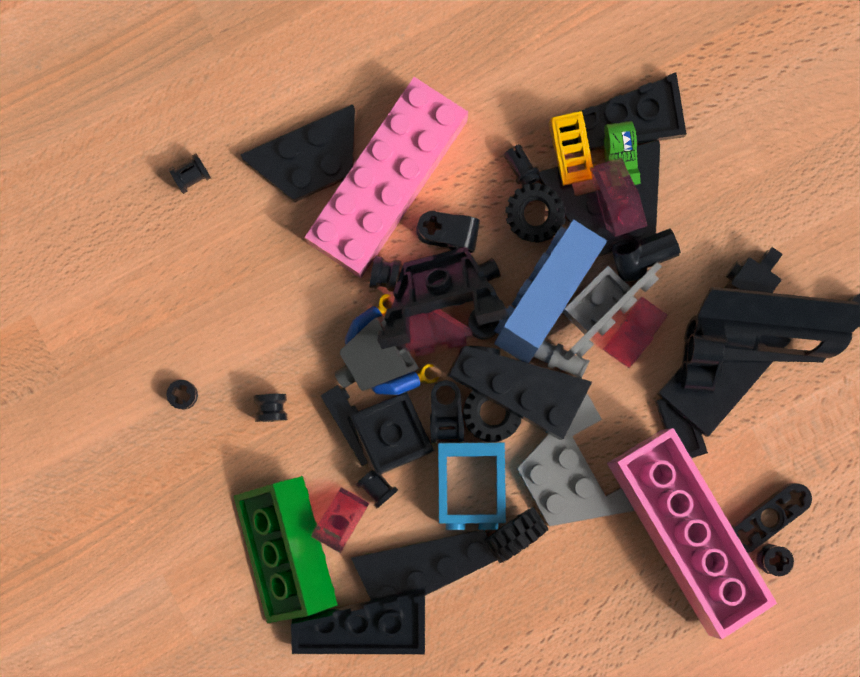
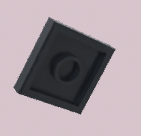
(390, 434)

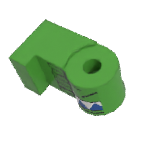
(622, 142)

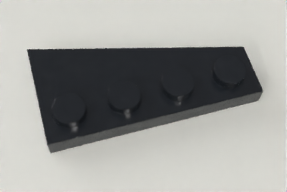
(652, 109)
(423, 564)
(369, 627)

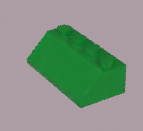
(282, 553)

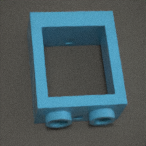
(485, 521)

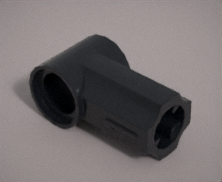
(635, 256)

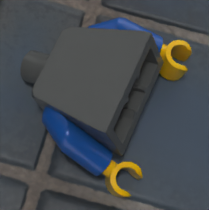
(383, 370)

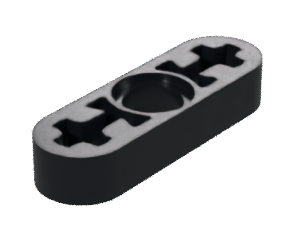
(783, 496)

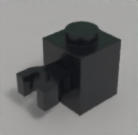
(755, 275)

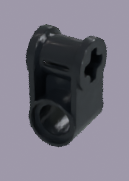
(454, 231)
(446, 415)

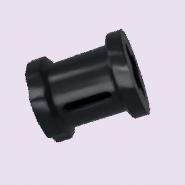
(189, 173)
(376, 488)
(781, 568)

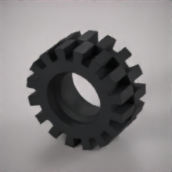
(522, 198)
(482, 430)
(516, 535)

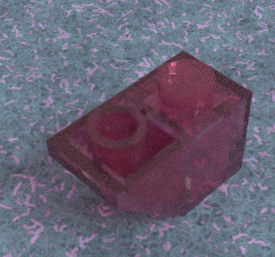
(436, 330)

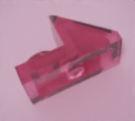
(635, 332)

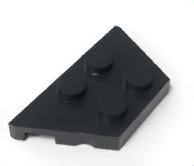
(308, 156)

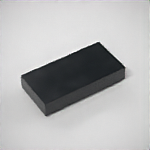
(688, 434)

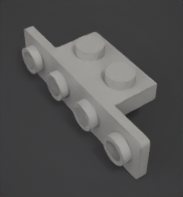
(599, 302)

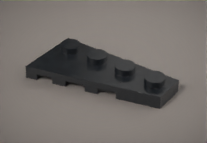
(528, 391)

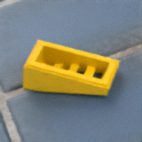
(560, 150)

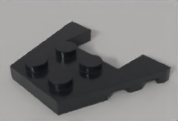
(586, 207)
(436, 284)

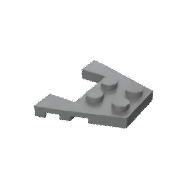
(563, 480)

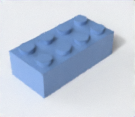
(548, 290)

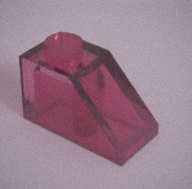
(618, 197)

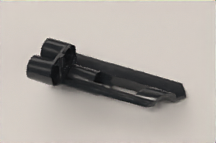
(734, 319)

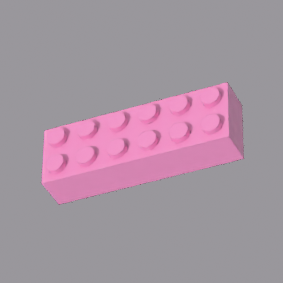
(387, 177)
(692, 533)

